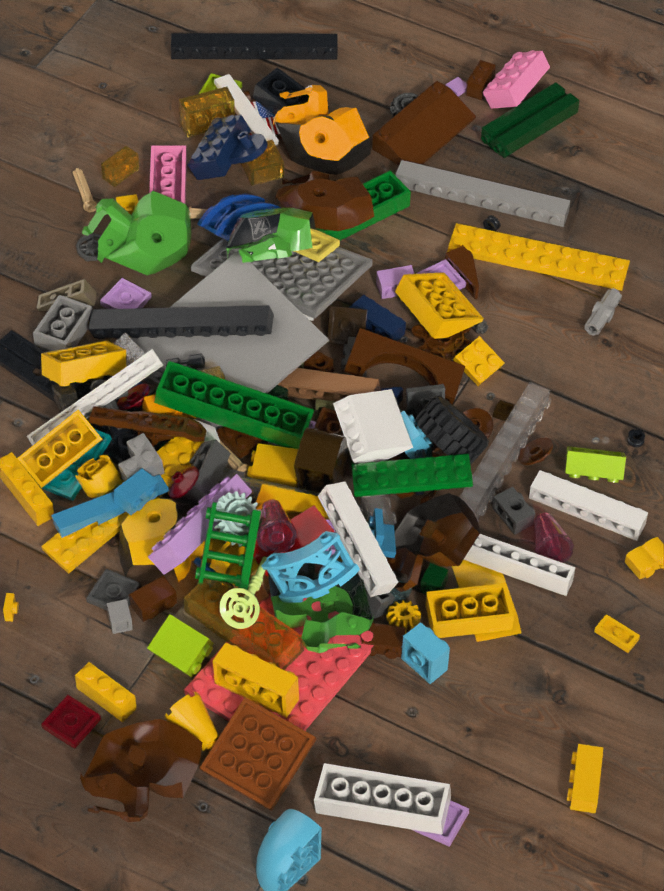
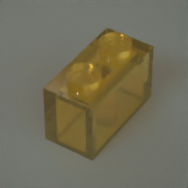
(120, 166)

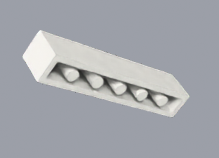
(588, 505)
(358, 538)
(521, 564)

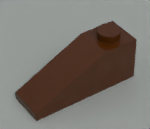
(463, 262)

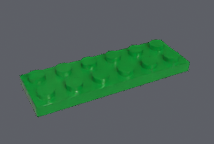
(412, 475)

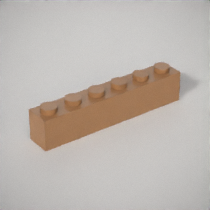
(326, 385)

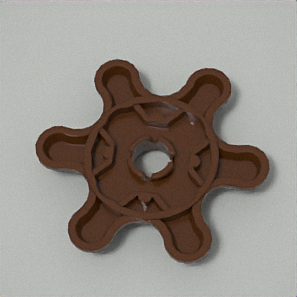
(435, 346)

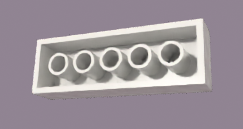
(382, 798)

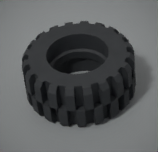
(451, 429)

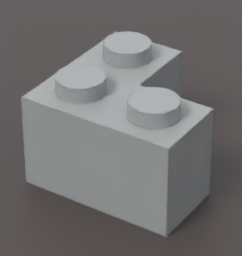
(142, 456)

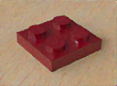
(71, 721)

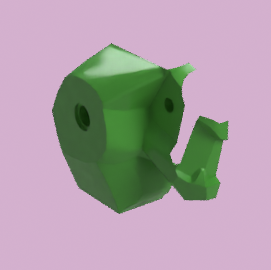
(148, 238)

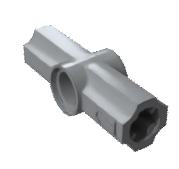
(603, 311)

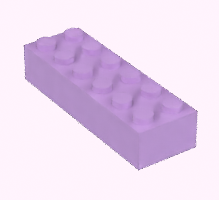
(191, 530)

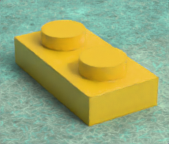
(617, 633)

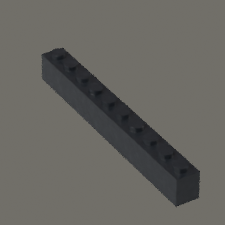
(254, 46)
(181, 321)

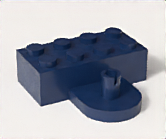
(225, 144)

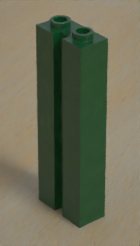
(529, 120)

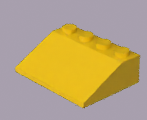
(437, 304)

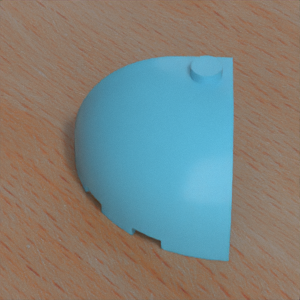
(288, 851)

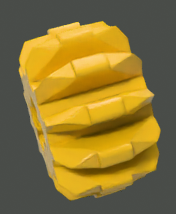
(403, 615)

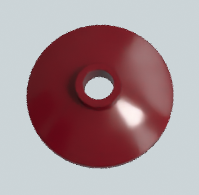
(134, 398)
(183, 482)

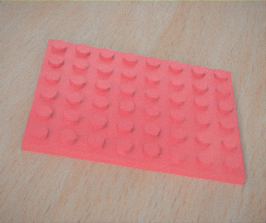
(318, 676)

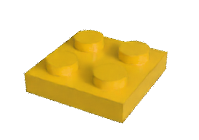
(479, 361)

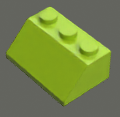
(595, 464)

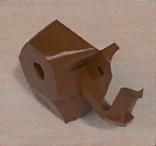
(334, 203)
(142, 760)

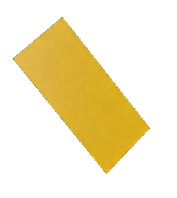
(473, 575)

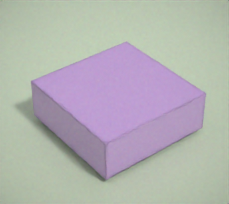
(457, 86)

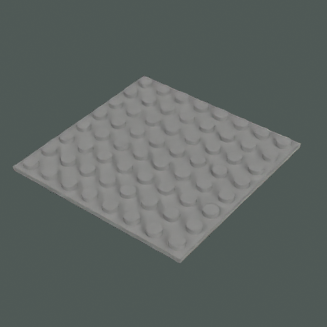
(247, 359)

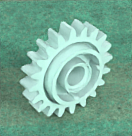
(238, 505)

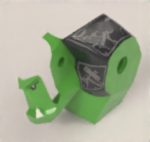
(282, 227)
(348, 600)

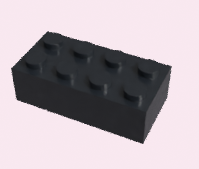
(269, 88)

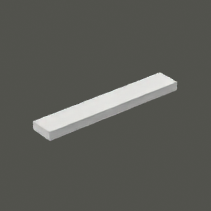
(246, 109)

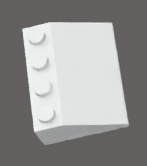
(373, 426)

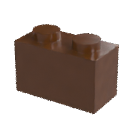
(479, 79)
(153, 598)
(386, 640)

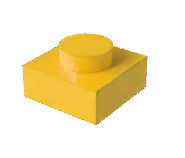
(10, 607)

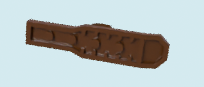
(153, 425)

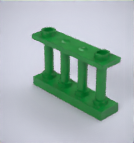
(247, 540)

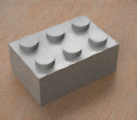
(62, 325)

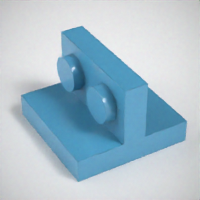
(383, 533)

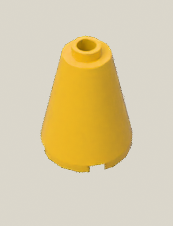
(193, 716)

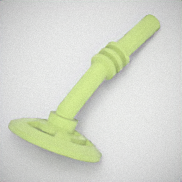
(243, 603)

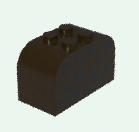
(321, 459)

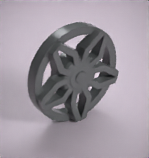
(91, 247)

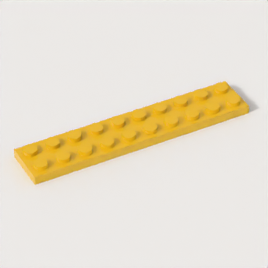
(541, 256)
(78, 546)

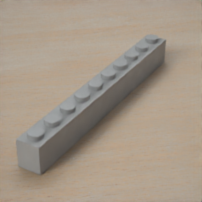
(483, 193)

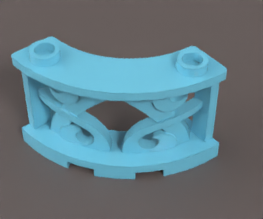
(285, 566)

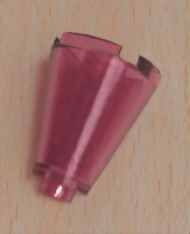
(275, 528)
(551, 539)

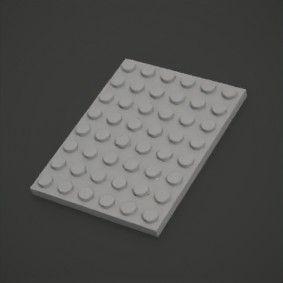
(304, 282)

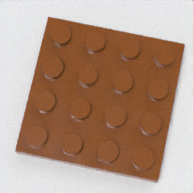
(258, 754)

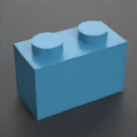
(136, 491)

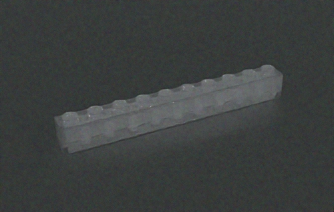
(506, 448)

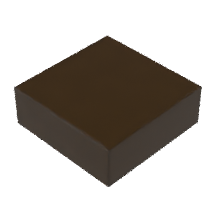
(503, 410)

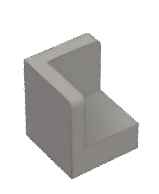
(119, 616)

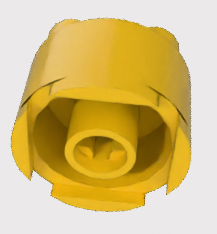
(98, 476)

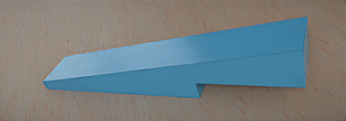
(98, 509)

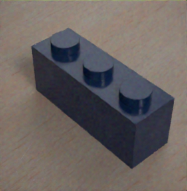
(380, 319)

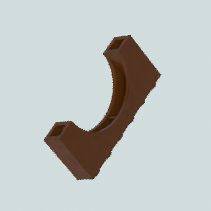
(375, 349)

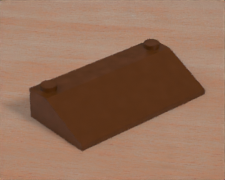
(423, 126)

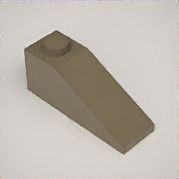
(78, 291)

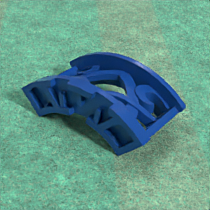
(224, 215)

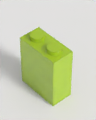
(181, 646)

